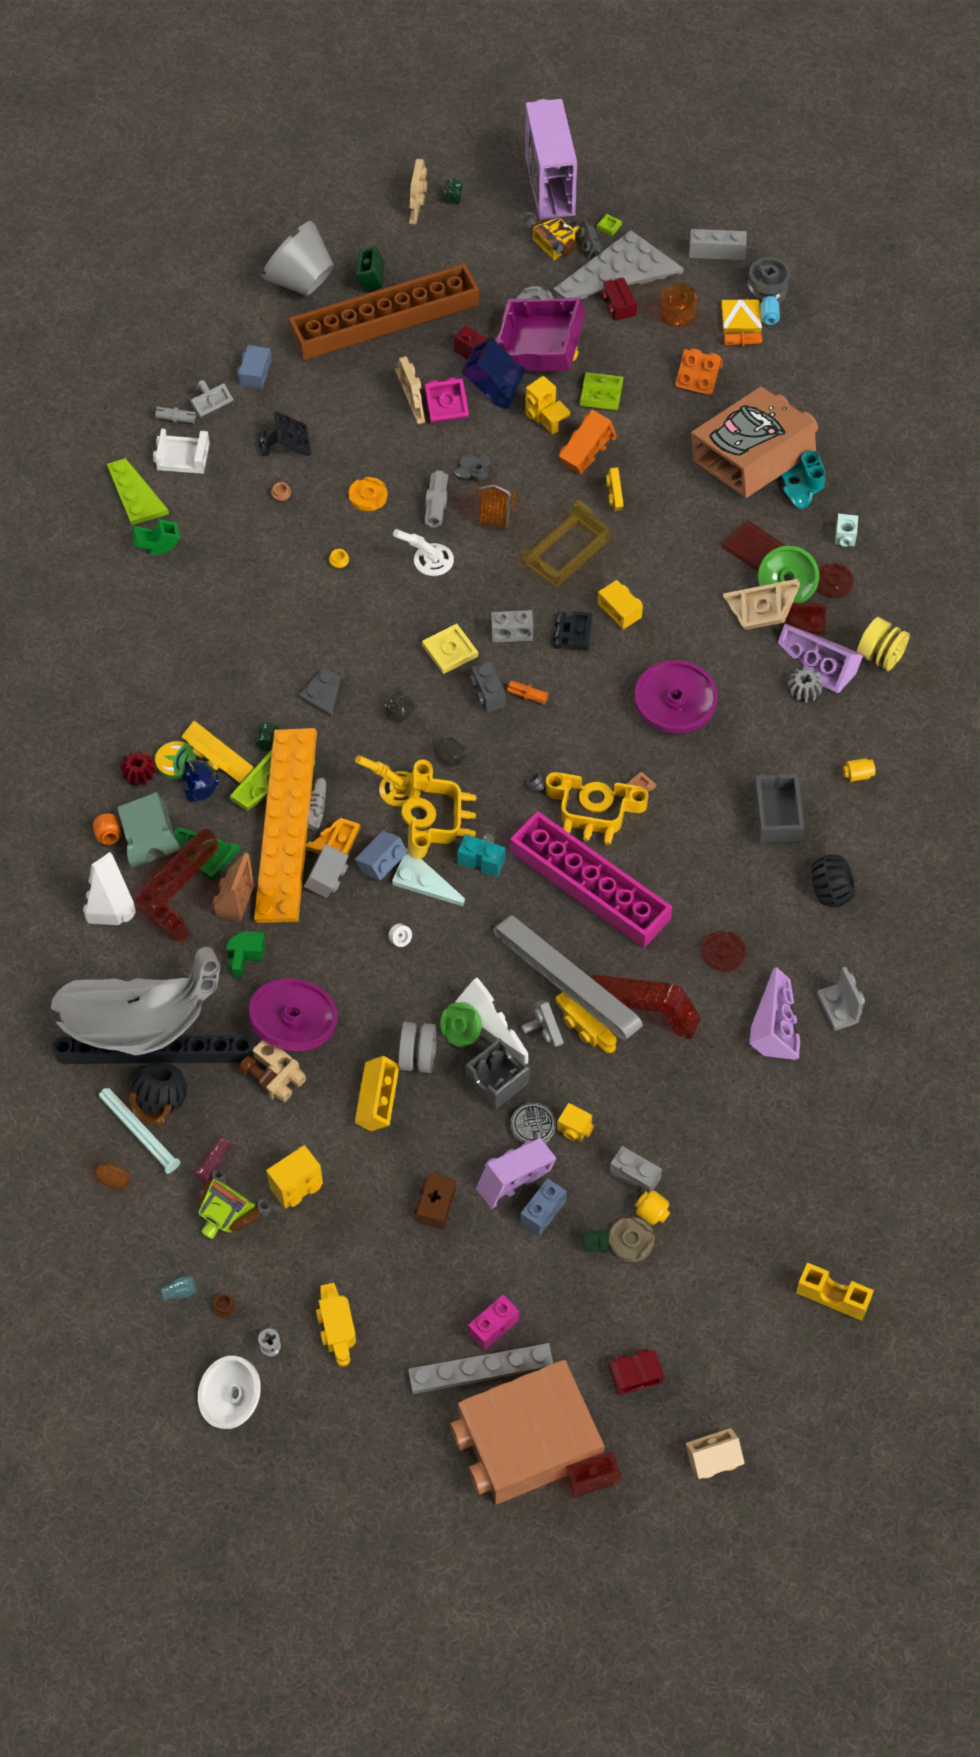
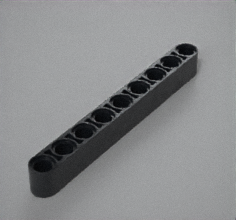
(186, 1054)

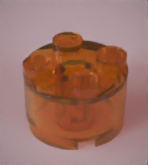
(678, 305)

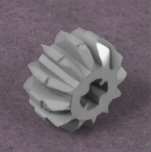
(805, 684)

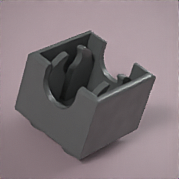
(497, 1074)

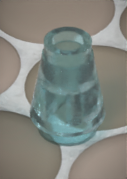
(180, 1288)

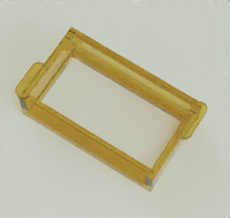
(583, 515)

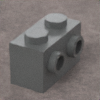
(488, 687)

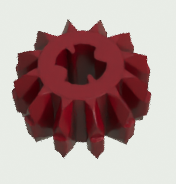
(138, 768)

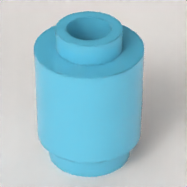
(769, 310)

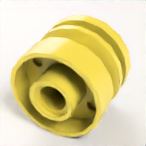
(883, 643)

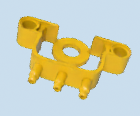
(427, 784)
(561, 792)

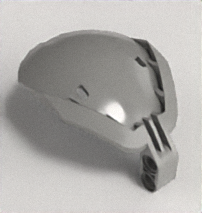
(102, 1017)

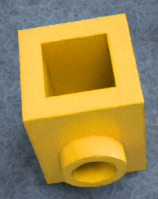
(575, 1123)

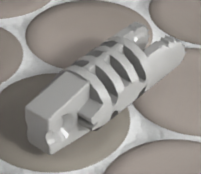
(317, 804)

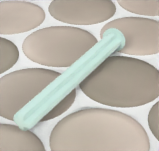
(139, 1130)

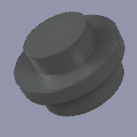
(536, 782)

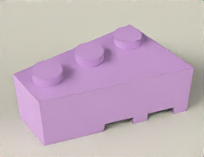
(514, 1169)

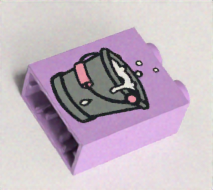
(550, 158)

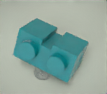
(482, 854)

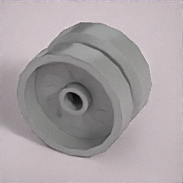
(417, 1047)

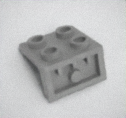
(842, 1001)

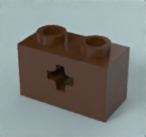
(435, 1213)

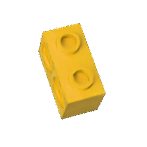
(538, 397)

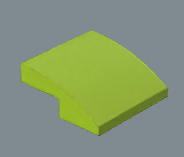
(601, 391)

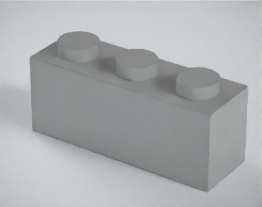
(717, 244)

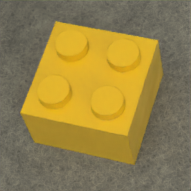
(295, 1177)

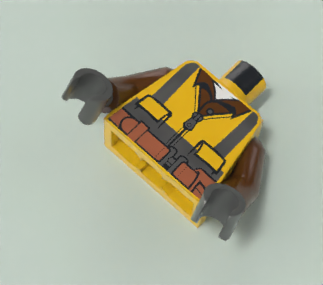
(553, 235)

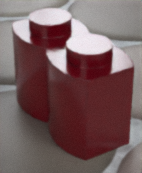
(636, 1372)

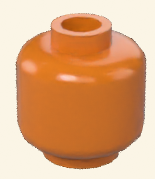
(107, 829)

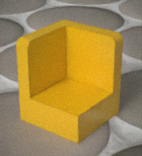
(553, 415)

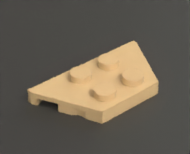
(418, 186)
(411, 386)
(763, 604)

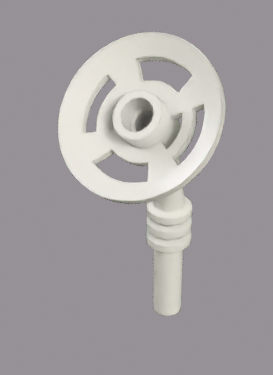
(432, 554)

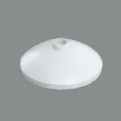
(220, 1389)

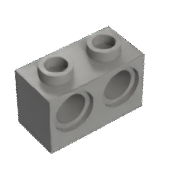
(512, 626)

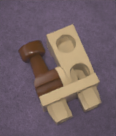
(279, 1071)

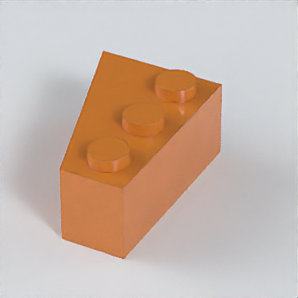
(586, 442)

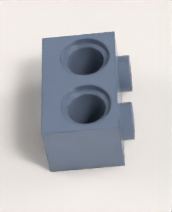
(543, 1207)

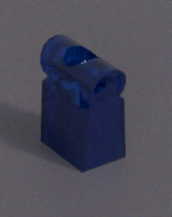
(494, 372)

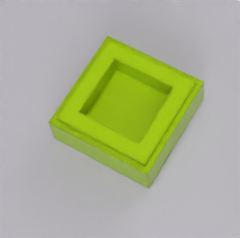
(609, 225)

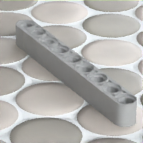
(568, 978)

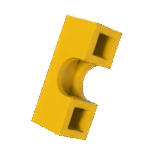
(848, 1299)

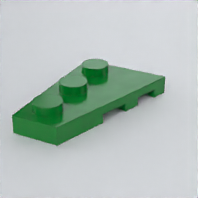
(220, 858)

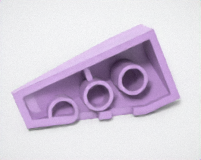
(833, 662)

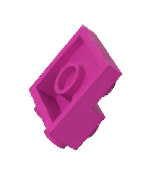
(446, 400)

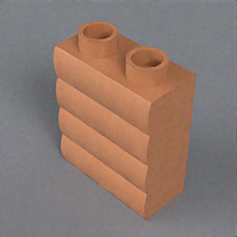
(526, 1432)

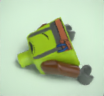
(226, 1207)

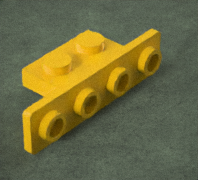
(217, 752)

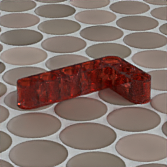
(175, 883)
(655, 997)

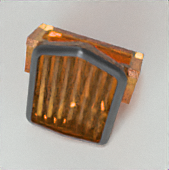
(495, 506)

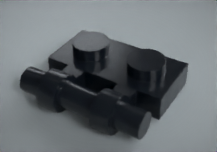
(579, 633)

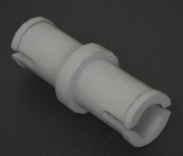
(175, 415)

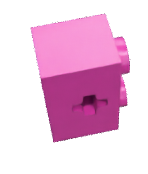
(493, 1322)

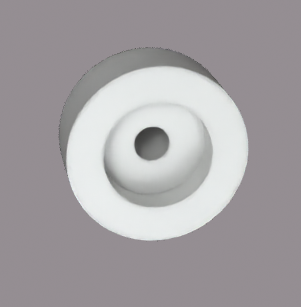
(400, 935)

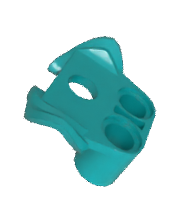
(811, 477)

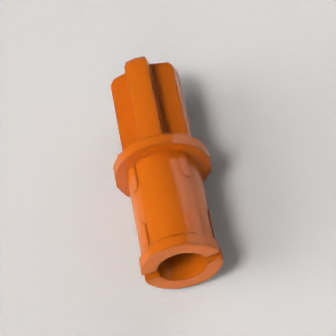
(742, 338)
(528, 692)

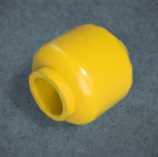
(652, 1207)

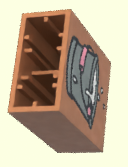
(754, 441)

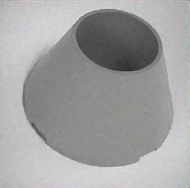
(300, 262)

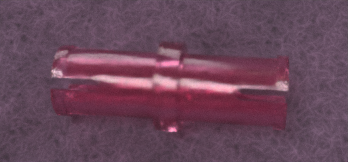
(213, 1159)

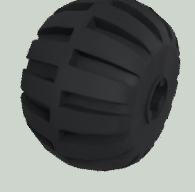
(833, 880)
(157, 1086)

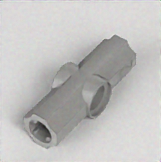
(436, 499)

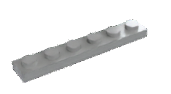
(480, 1368)

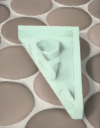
(421, 878)

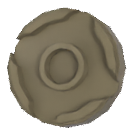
(625, 1242)

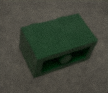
(370, 269)

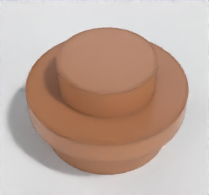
(281, 491)

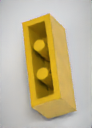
(377, 1093)

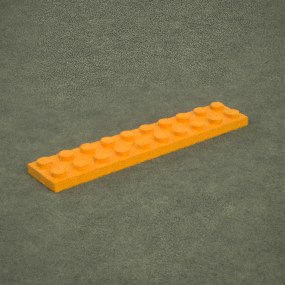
(286, 826)

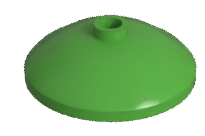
(794, 562)

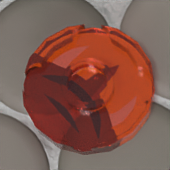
(834, 581)
(720, 956)

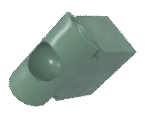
(147, 830)

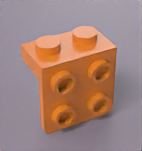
(698, 371)

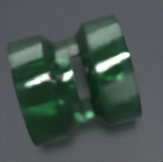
(453, 191)
(266, 736)
(591, 1240)

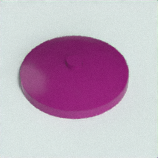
(676, 696)
(292, 1014)

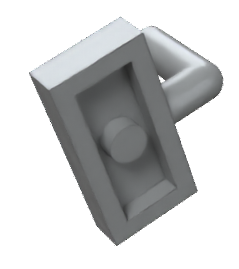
(210, 399)
(544, 1018)

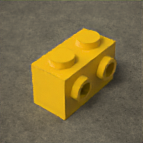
(620, 604)

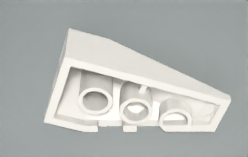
(108, 896)
(492, 1023)

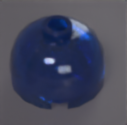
(200, 777)

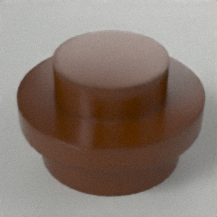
(223, 1305)

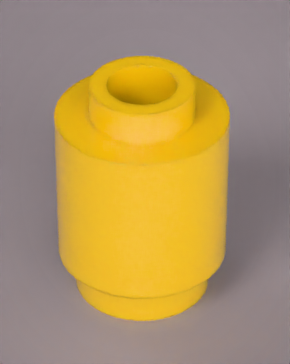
(859, 769)

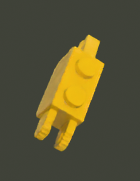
(586, 1025)
(337, 1322)

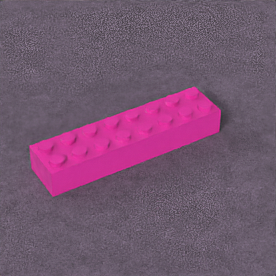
(590, 879)

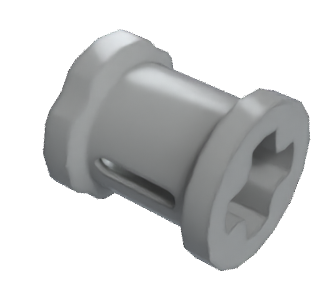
(265, 1348)

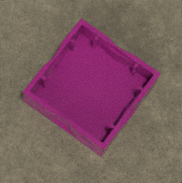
(542, 332)

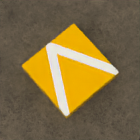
(741, 316)

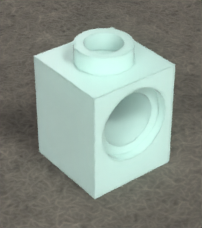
(846, 530)

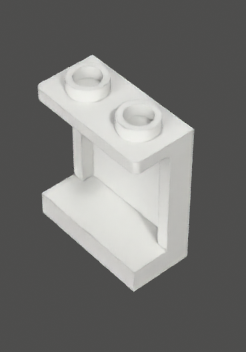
(181, 453)

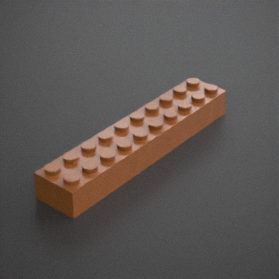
(384, 311)

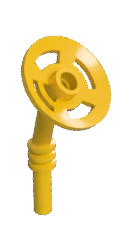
(398, 784)

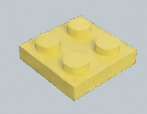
(450, 648)

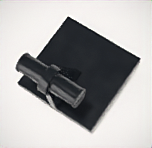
(288, 433)

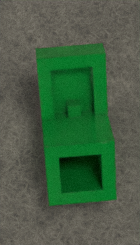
(156, 540)
(244, 947)

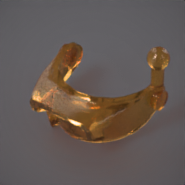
(154, 1120)

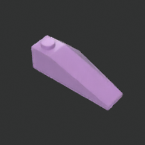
(773, 1024)

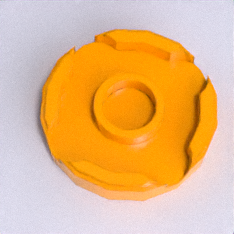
(372, 498)

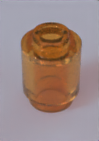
(113, 1175)

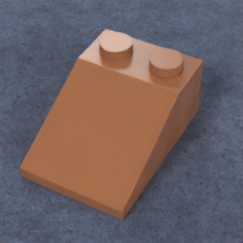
(234, 890)

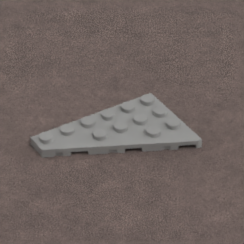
(626, 258)

